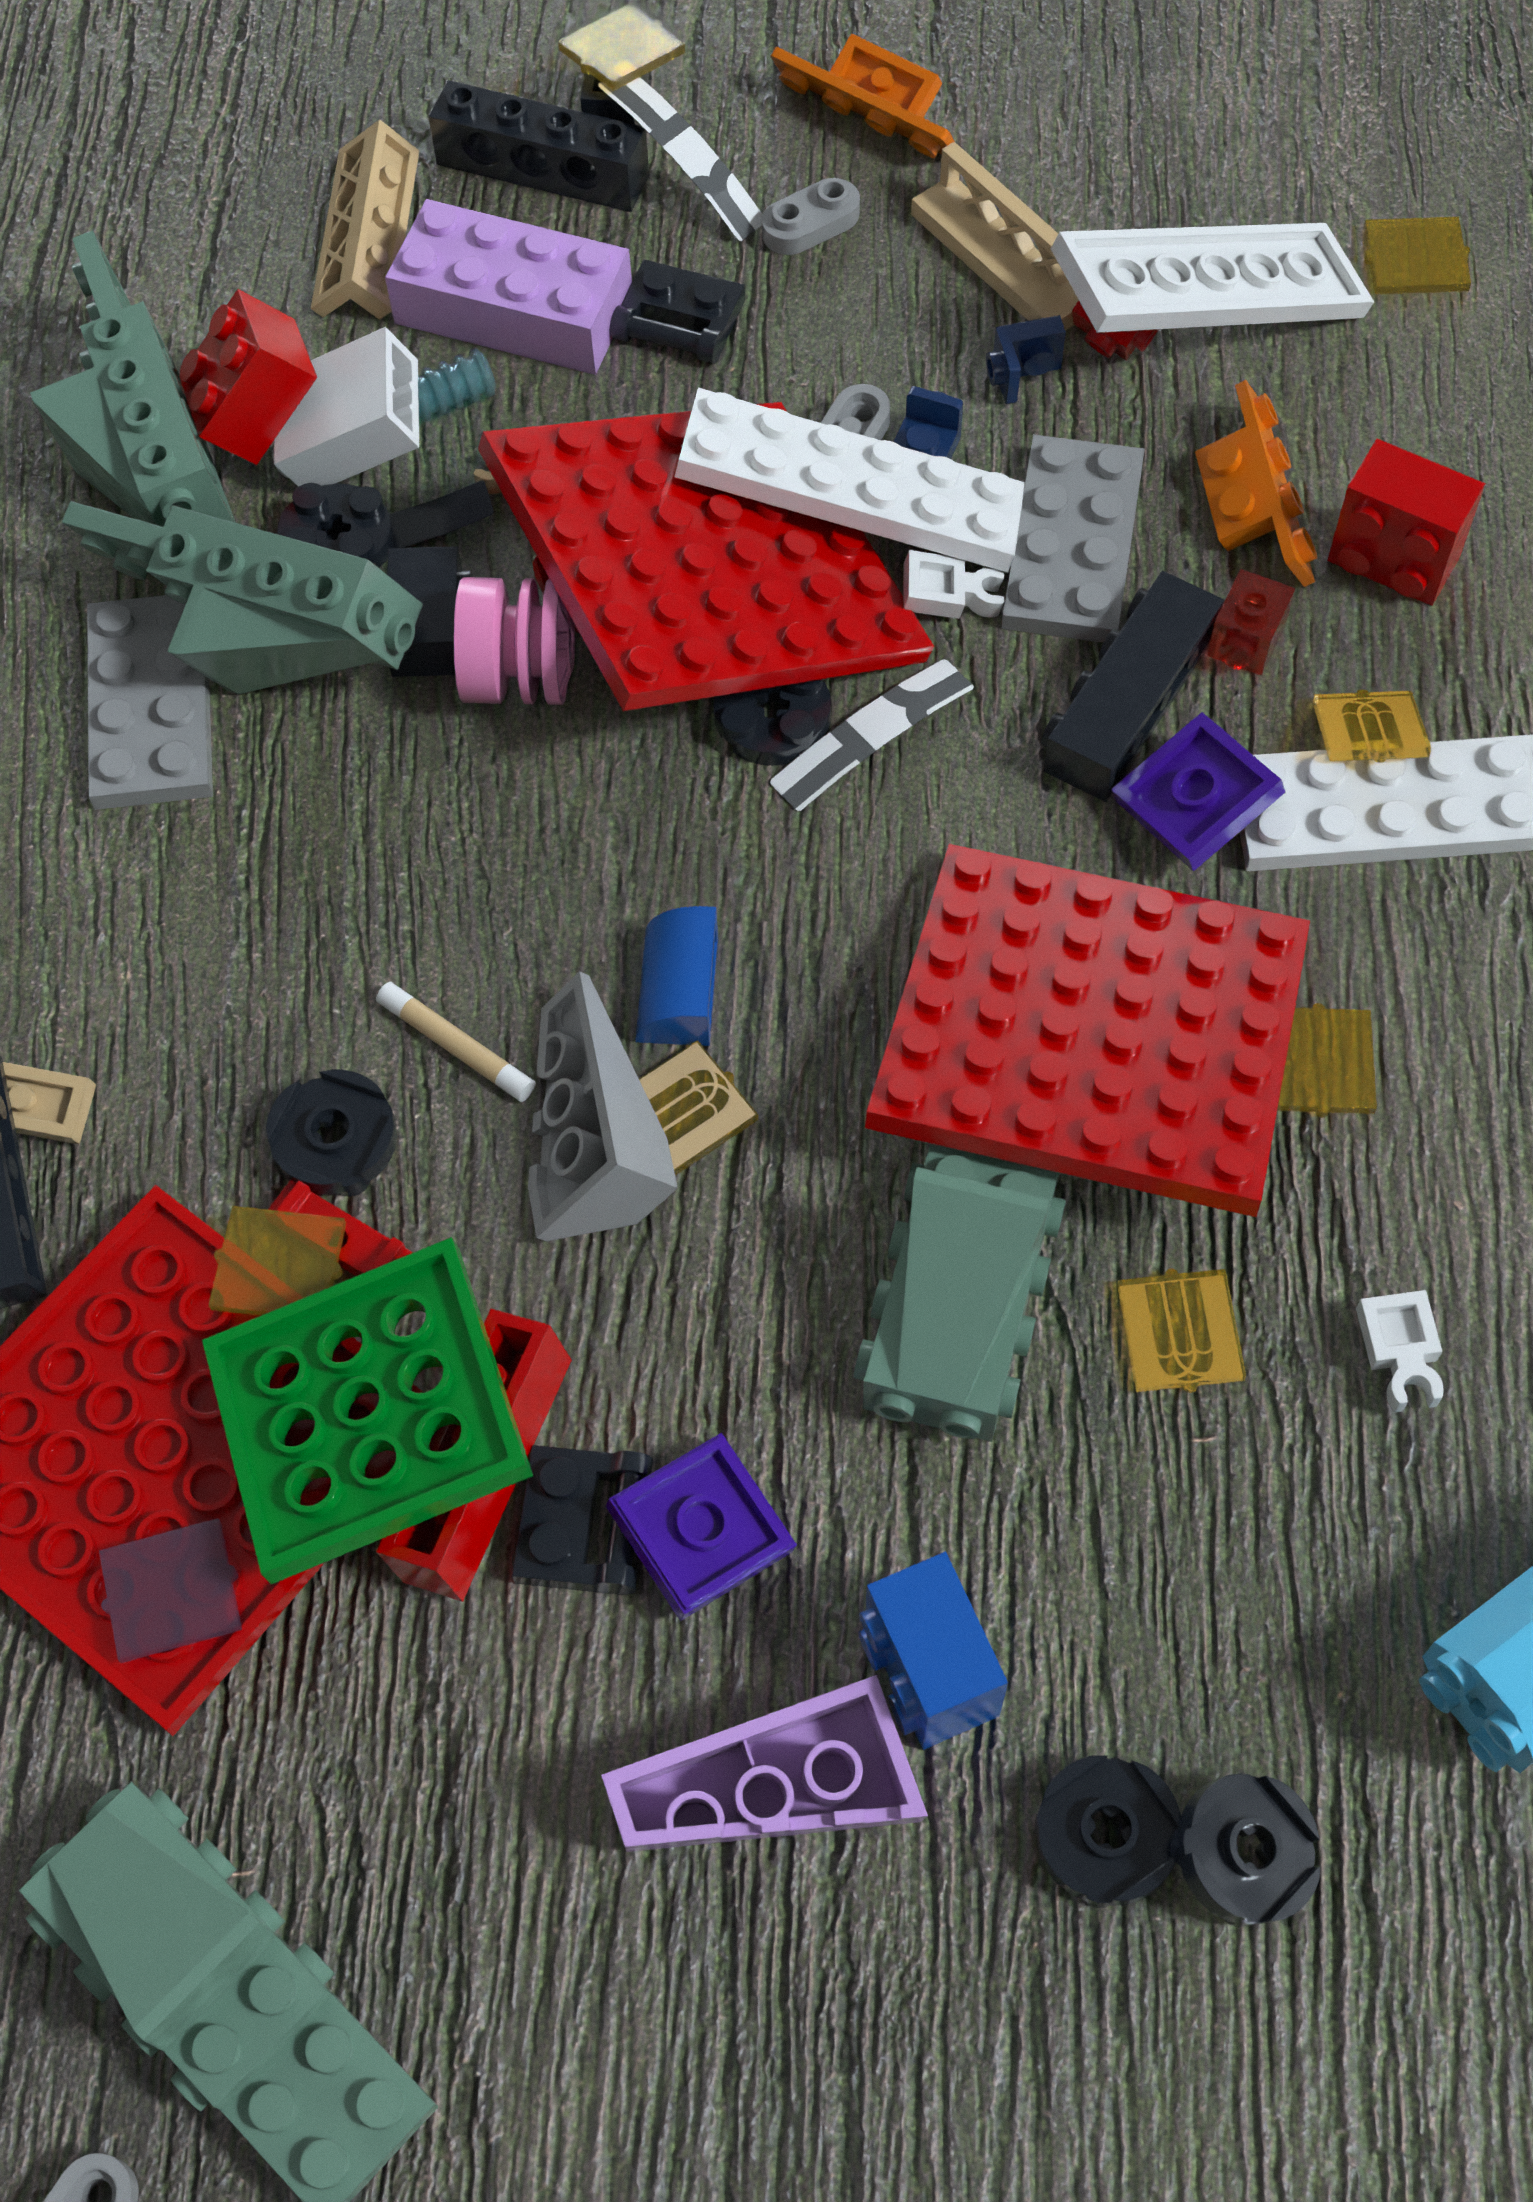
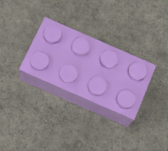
(508, 286)

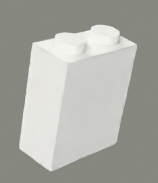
(353, 414)

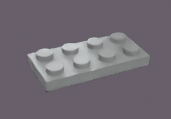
(1073, 539)
(144, 708)

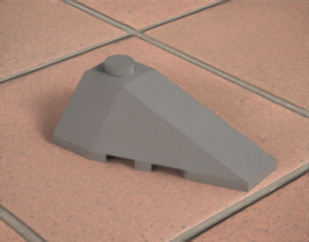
(601, 1140)

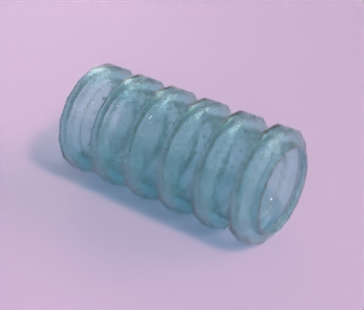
(454, 384)

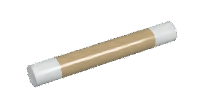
(456, 1041)

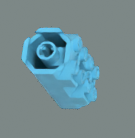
(1486, 1676)

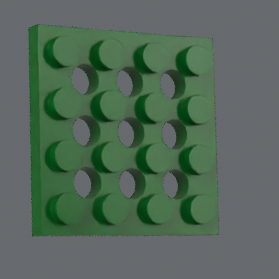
(422, 1481)

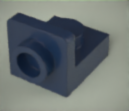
(1025, 350)
(931, 422)

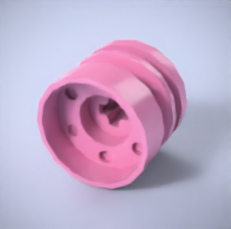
(511, 641)

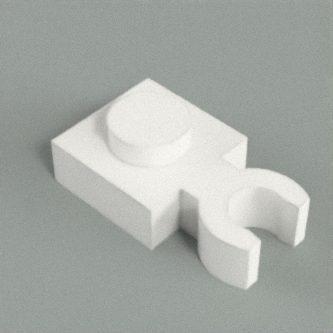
(942, 587)
(1402, 1337)

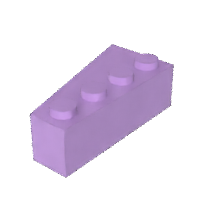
(783, 1774)

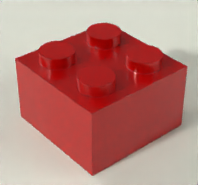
(246, 376)
(1404, 521)

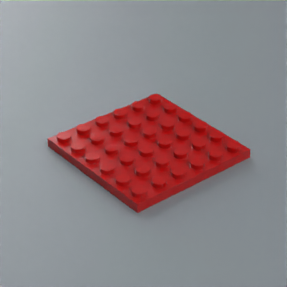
(687, 582)
(1094, 1029)
(123, 1440)

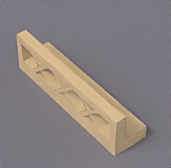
(365, 220)
(992, 245)

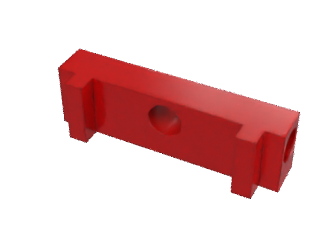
(364, 1246)

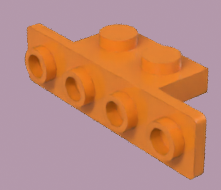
(875, 85)
(1250, 489)

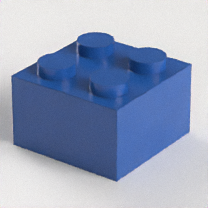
(933, 1652)

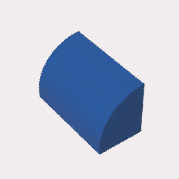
(678, 977)

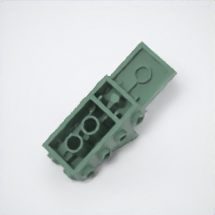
(127, 413)
(256, 600)
(959, 1292)
(224, 1995)

